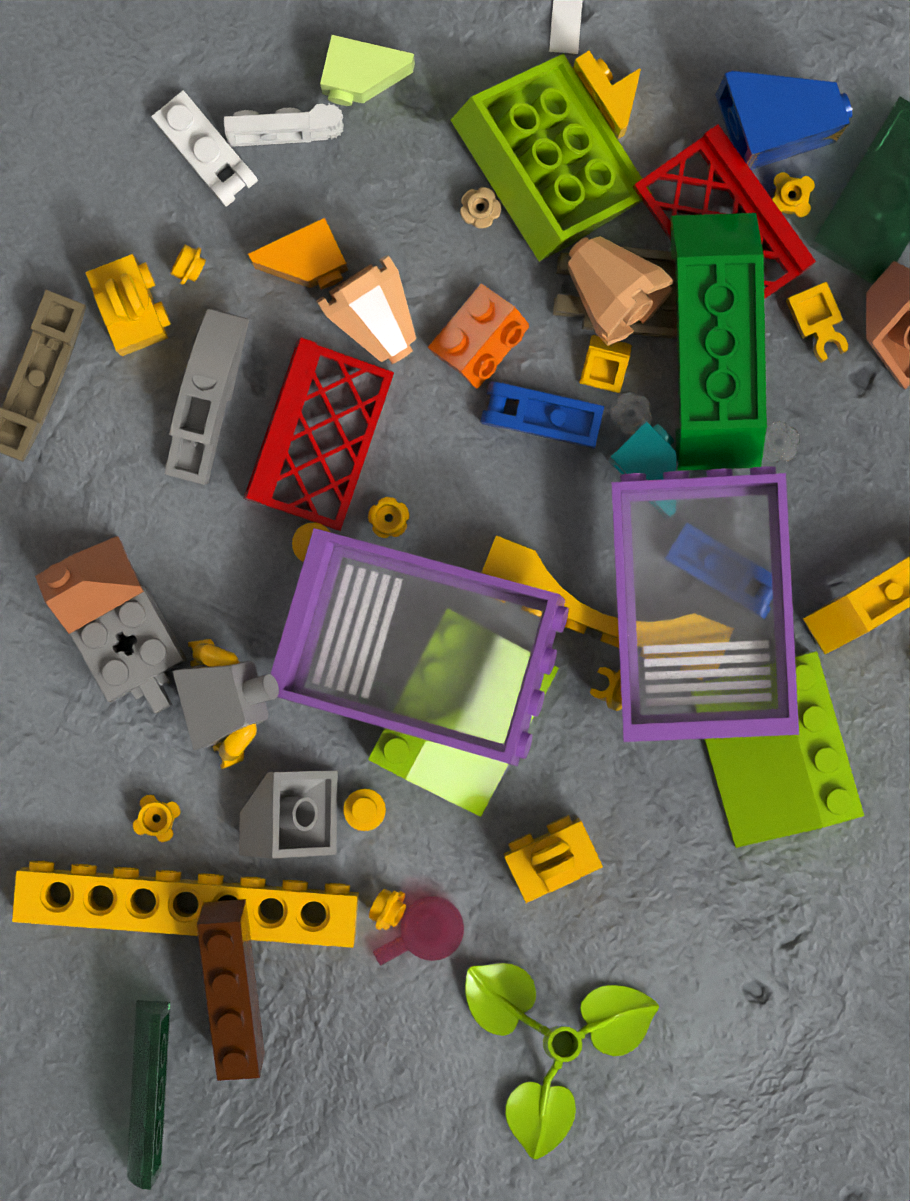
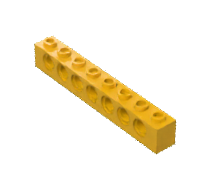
(36, 906)

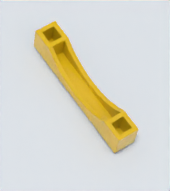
(524, 566)

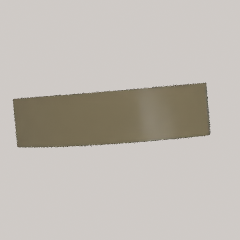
(39, 373)

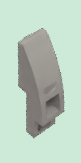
(204, 395)

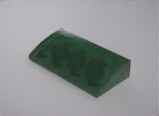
(872, 213)
(148, 1092)

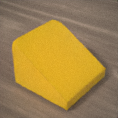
(605, 364)

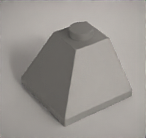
(291, 816)

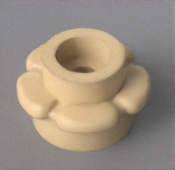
(483, 218)

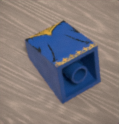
(780, 115)

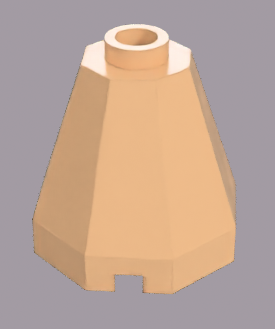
(616, 286)
(373, 311)

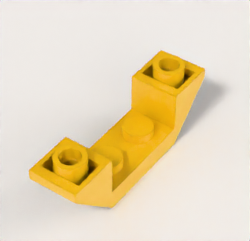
(861, 608)

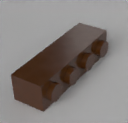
(231, 989)

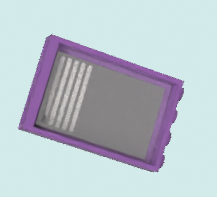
(704, 605)
(418, 646)

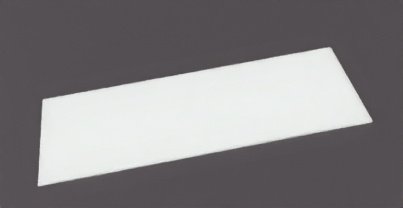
(565, 26)

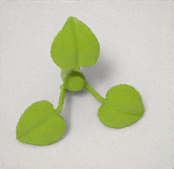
(616, 1023)

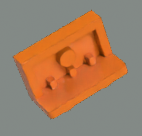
(480, 335)

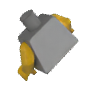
(223, 700)

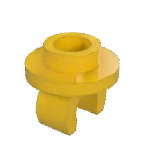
(612, 694)

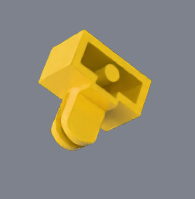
(127, 304)
(552, 859)

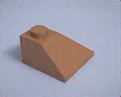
(890, 321)
(89, 584)

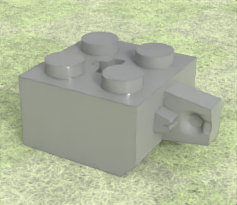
(153, 654)

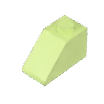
(361, 70)

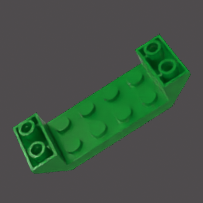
(720, 341)

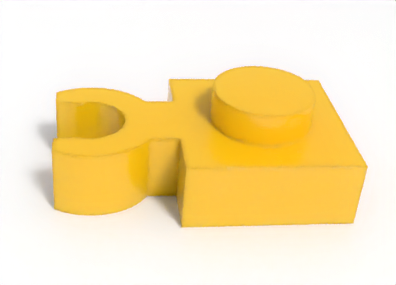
(816, 314)

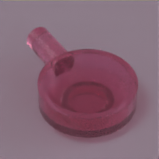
(429, 930)

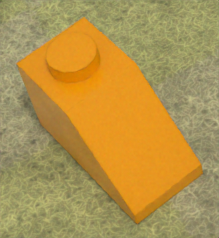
(303, 257)

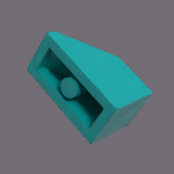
(646, 452)

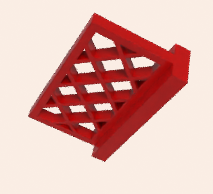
(746, 193)
(284, 422)

